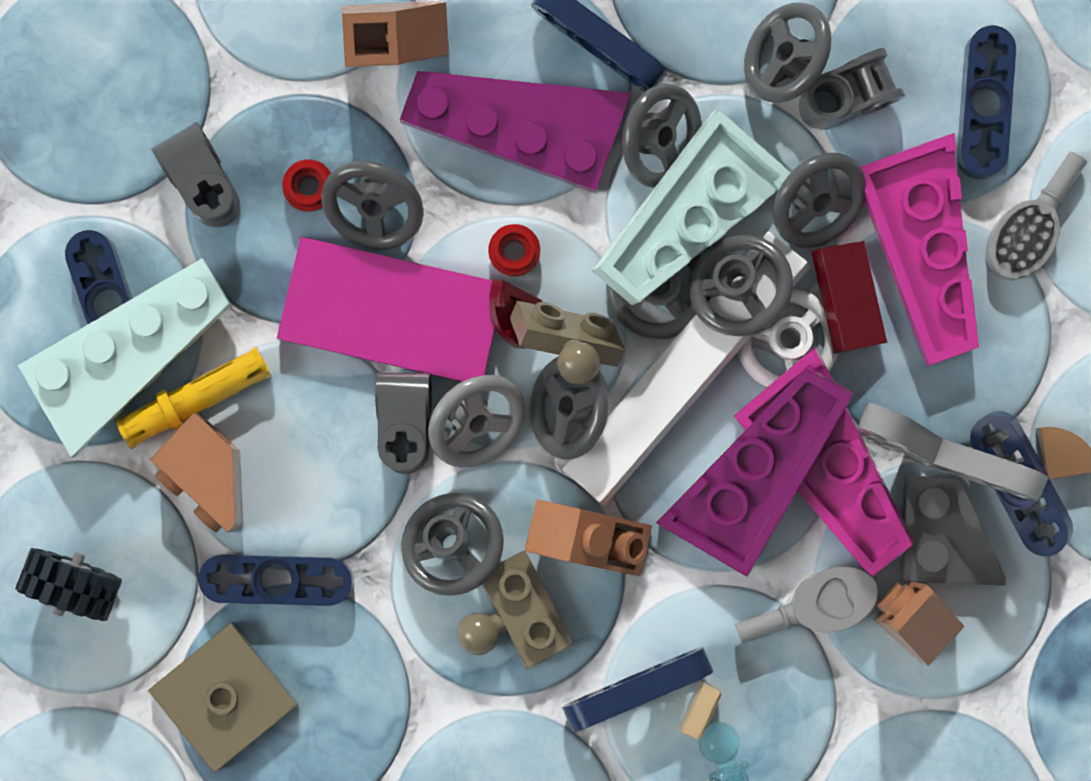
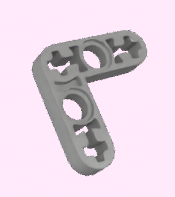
(927, 448)

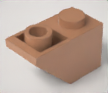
(394, 33)
(206, 469)
(588, 538)
(917, 620)

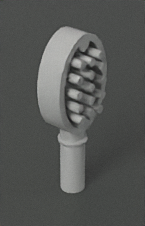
(1030, 230)
(822, 602)

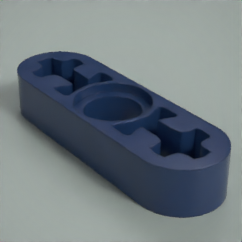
(603, 41)
(976, 63)
(82, 271)
(1051, 512)
(237, 565)
(637, 689)

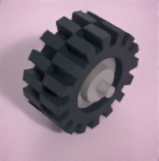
(68, 584)

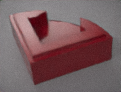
(501, 305)

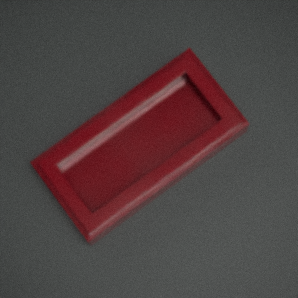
(849, 297)

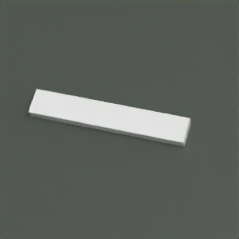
(671, 387)

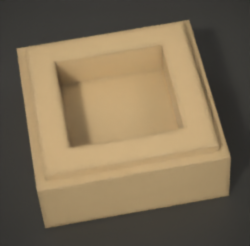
(700, 710)

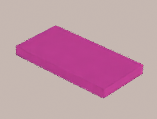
(388, 311)

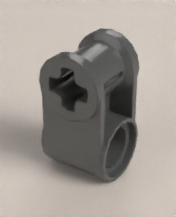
(858, 87)
(195, 171)
(403, 409)

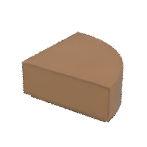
(1063, 452)

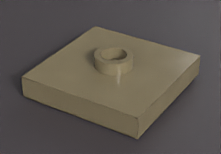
(223, 697)

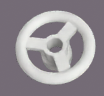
(801, 327)

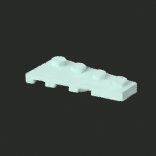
(698, 199)
(111, 360)

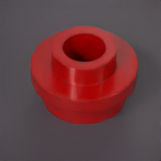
(295, 175)
(509, 234)

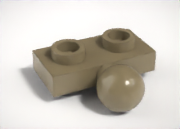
(578, 339)
(521, 611)

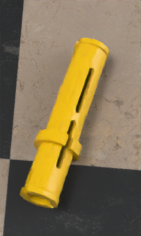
(202, 393)

